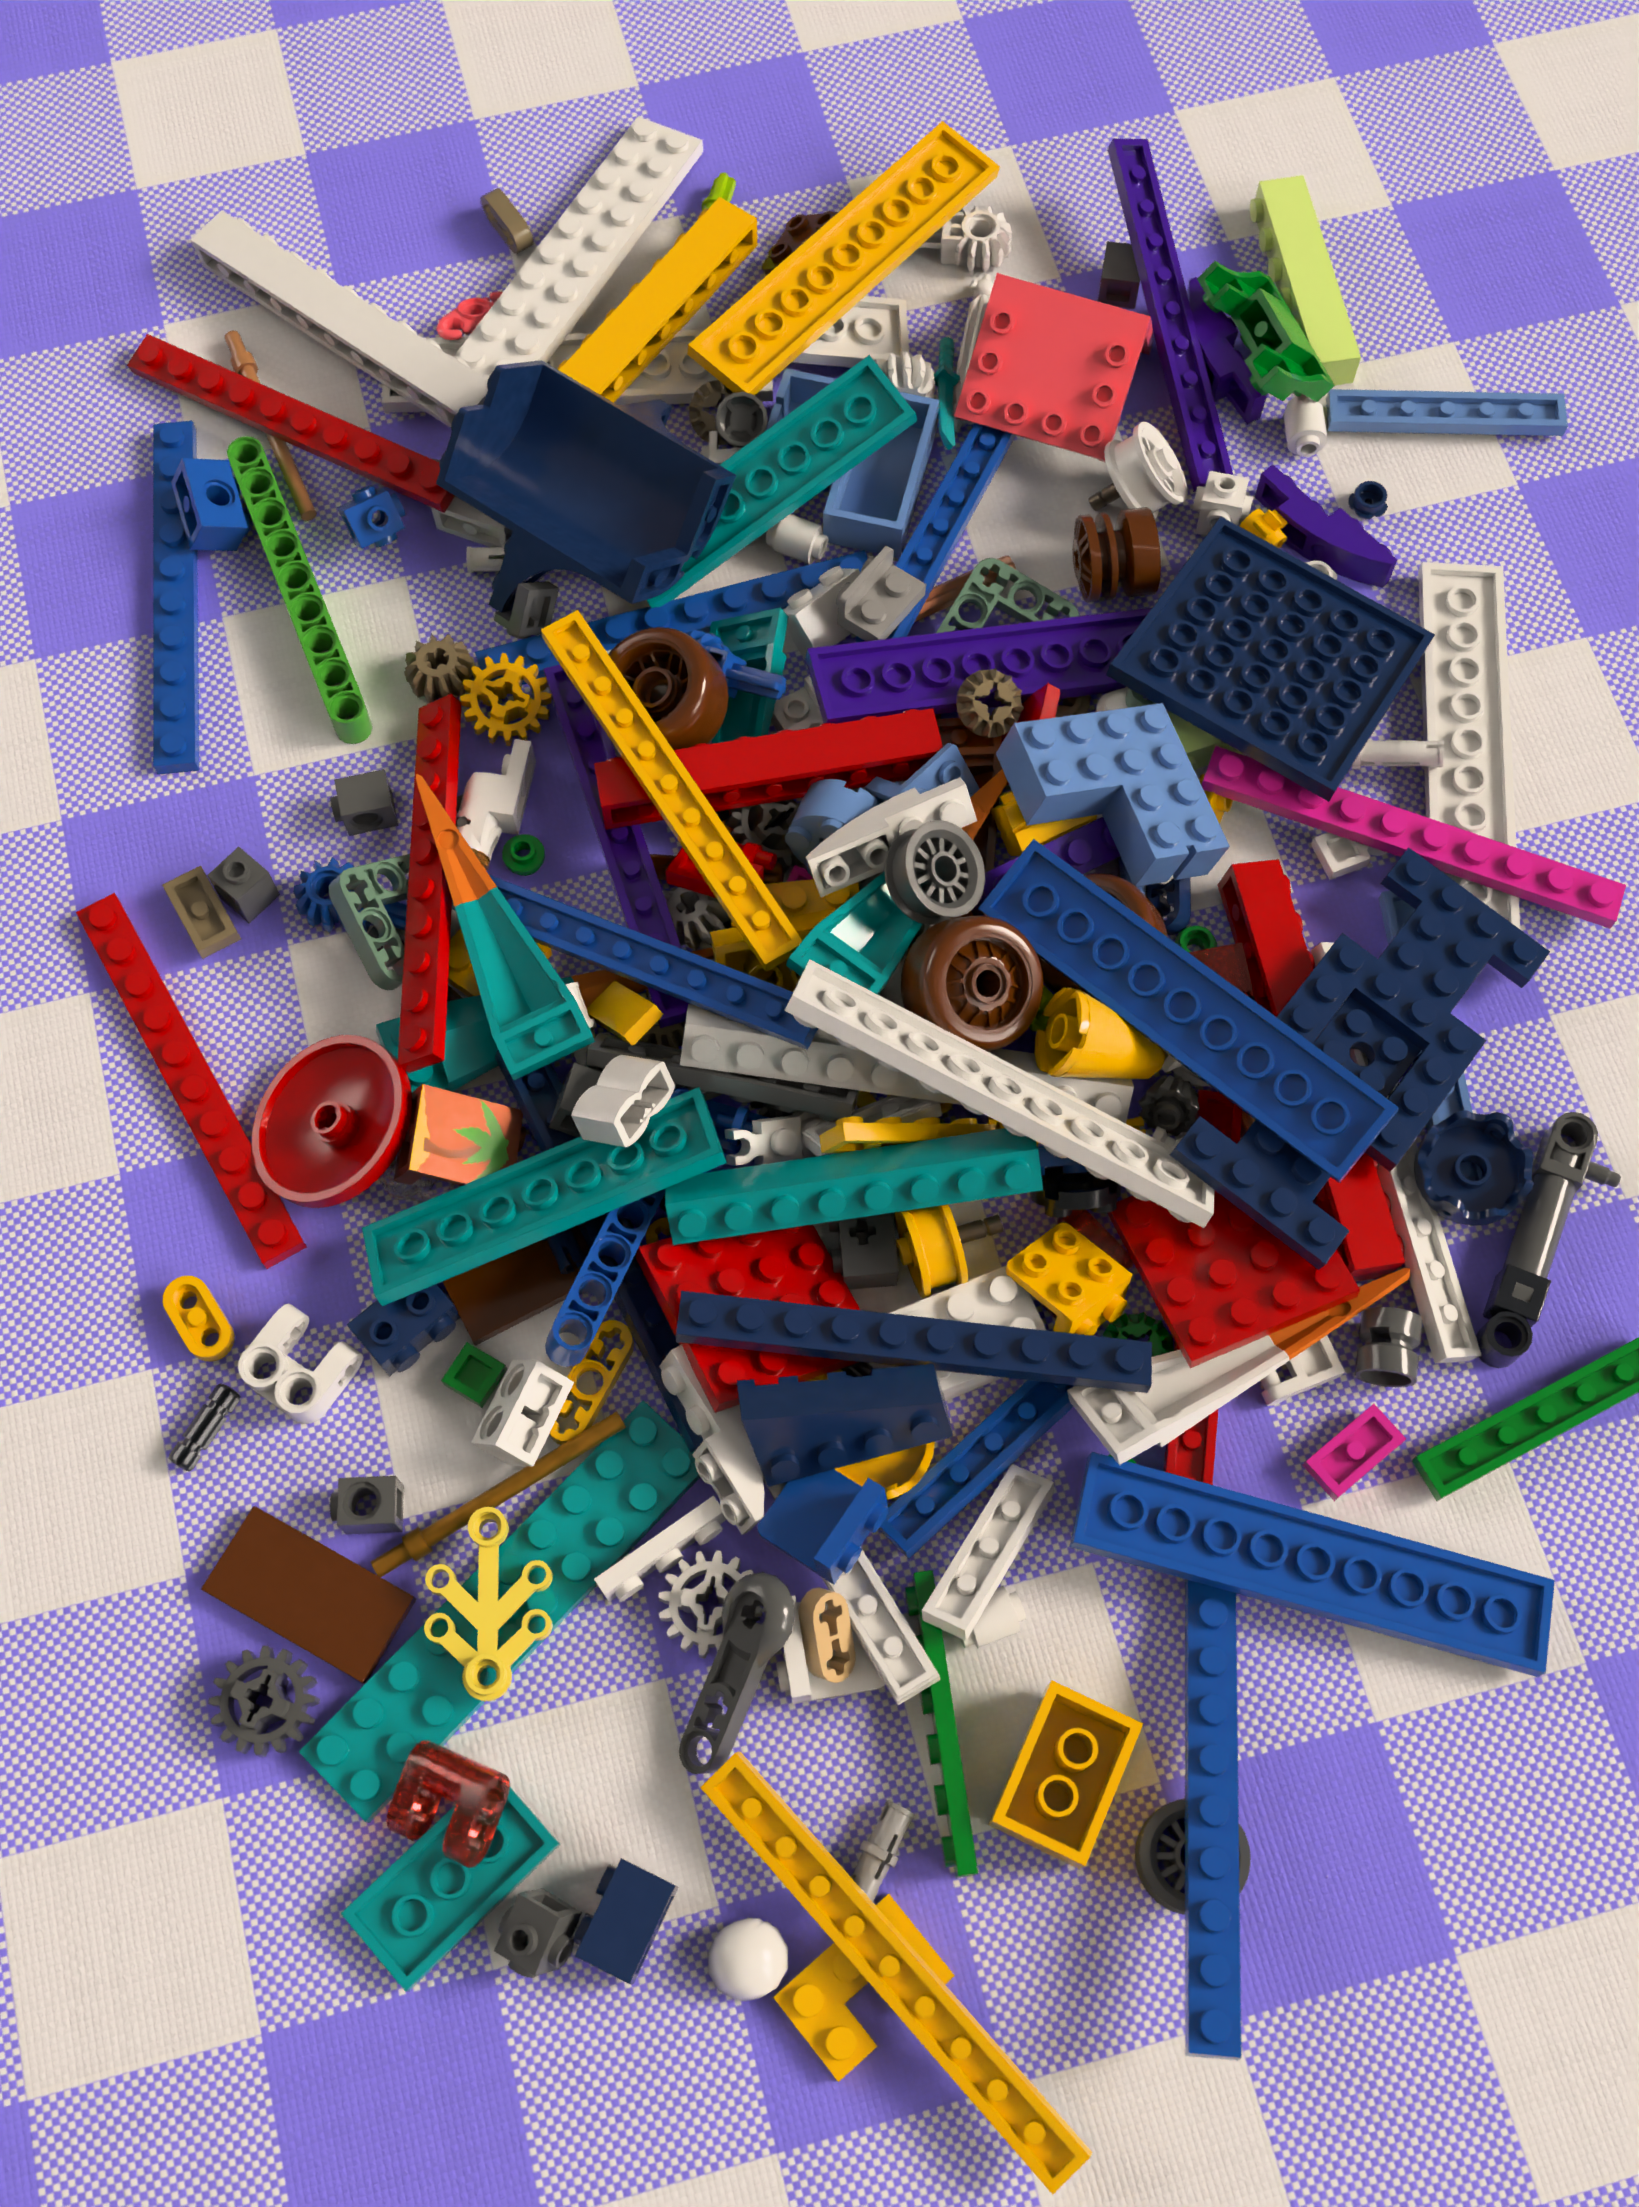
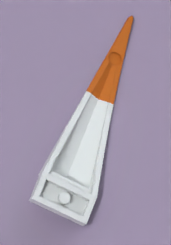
(1185, 1395)

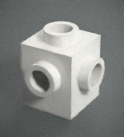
(1221, 497)

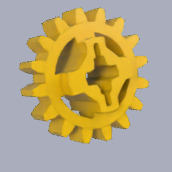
(510, 683)

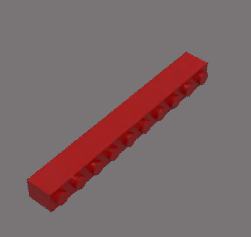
(1278, 963)

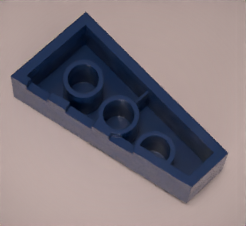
(841, 1420)

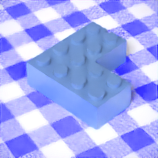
(878, 496)
(1128, 771)

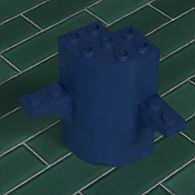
(582, 484)

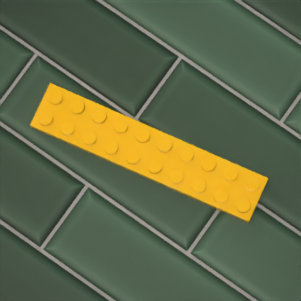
(843, 261)

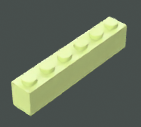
(1305, 273)

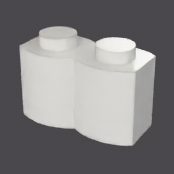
(623, 1100)

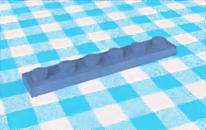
(1446, 412)

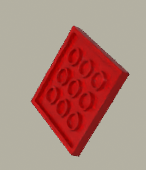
(763, 1265)
(1225, 1279)

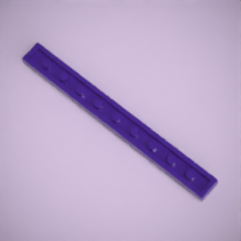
(1169, 310)
(622, 847)

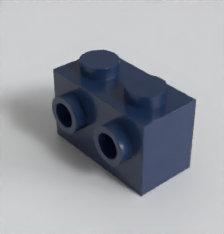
(404, 1327)
(625, 1920)

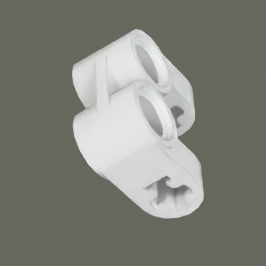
(274, 1345)

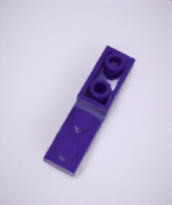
(1224, 364)
(1319, 537)

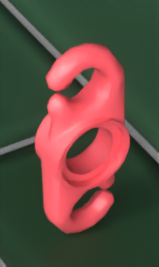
(465, 317)

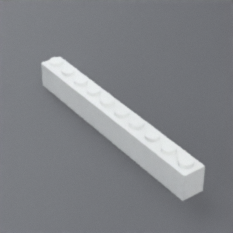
(339, 318)
(732, 1047)

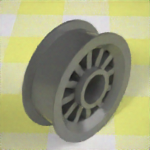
(934, 872)
(1147, 1857)

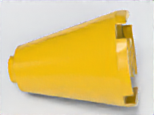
(1092, 1041)

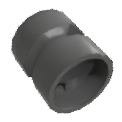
(740, 419)
(1388, 1348)

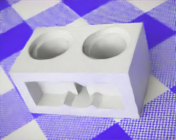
(522, 1412)

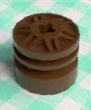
(1122, 554)

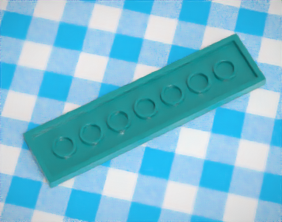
(799, 461)
(537, 1199)

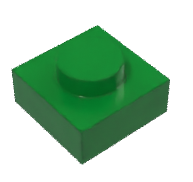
(474, 1374)

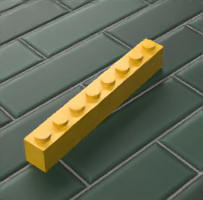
(663, 300)

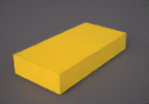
(624, 1013)

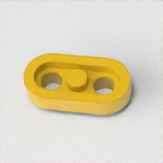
(200, 1320)

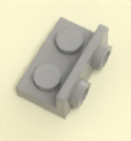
(878, 598)

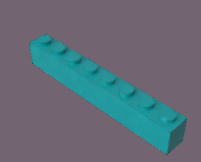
(852, 1185)

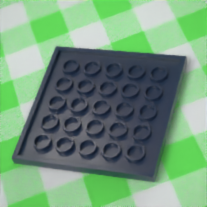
(1271, 657)

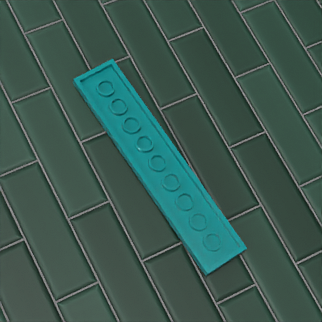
(579, 1534)

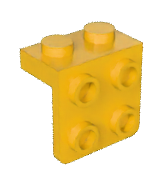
(1072, 1279)

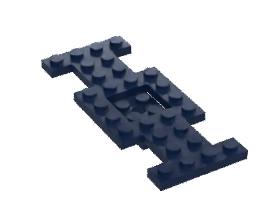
(1390, 1014)

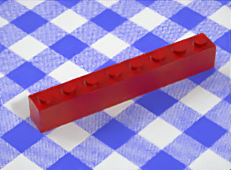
(781, 764)

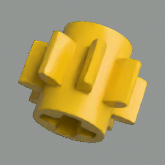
(1266, 526)

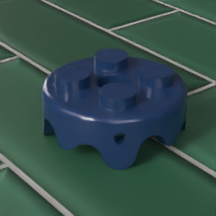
(1489, 1144)

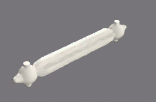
(977, 308)

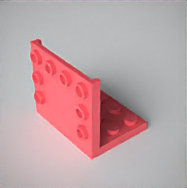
(1053, 366)

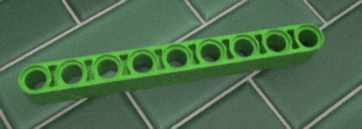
(303, 603)

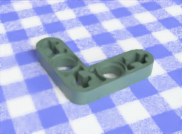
(989, 597)
(372, 898)

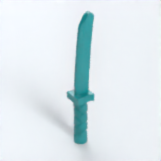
(945, 380)

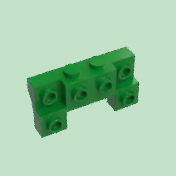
(1281, 353)

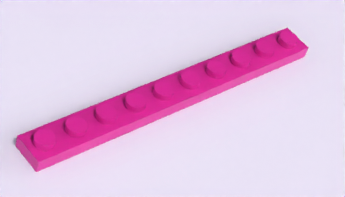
(1440, 844)

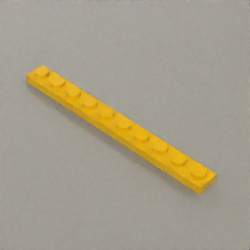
(672, 790)
(898, 1973)

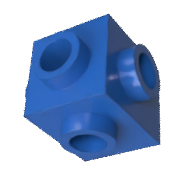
(358, 516)

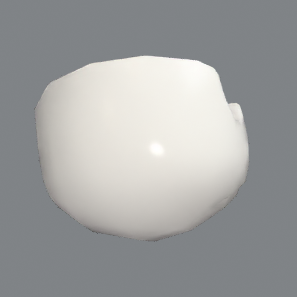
(748, 1959)

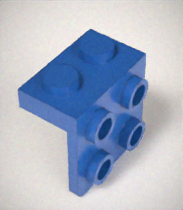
(824, 1521)

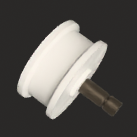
(1142, 472)

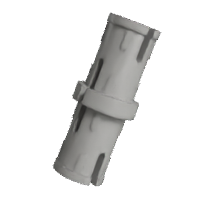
(881, 1848)

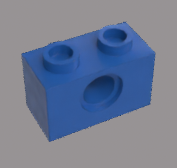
(210, 504)

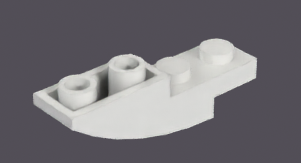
(863, 843)
(726, 1453)

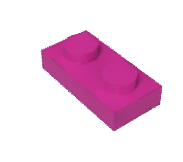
(1354, 1452)

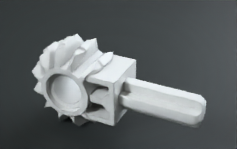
(973, 239)

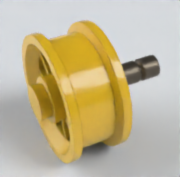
(933, 1245)

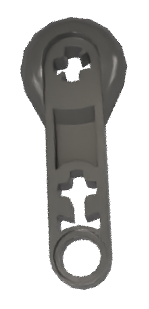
(738, 1666)

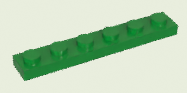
(1530, 1422)
(944, 1744)

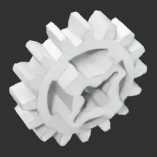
(688, 1600)

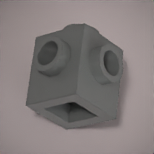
(537, 1933)

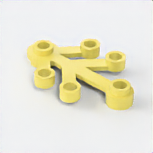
(488, 1613)

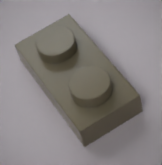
(201, 912)

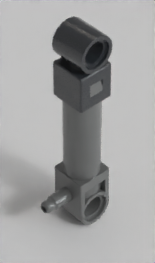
(1523, 1282)

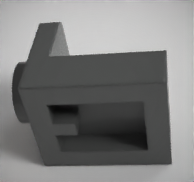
(531, 609)

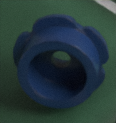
(1372, 493)

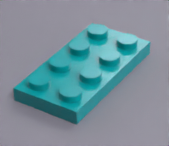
(432, 1903)

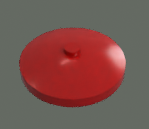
(331, 1121)

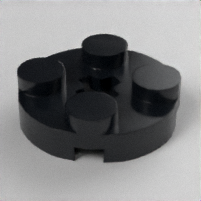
(1075, 1191)

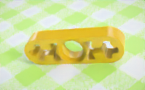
(616, 1358)

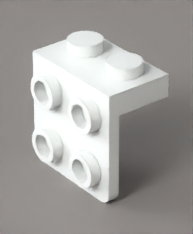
(805, 1687)

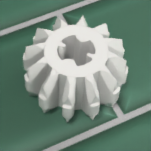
(909, 374)

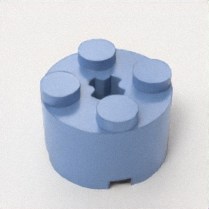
(822, 812)

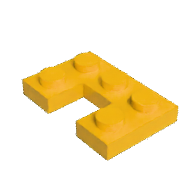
(819, 1995)

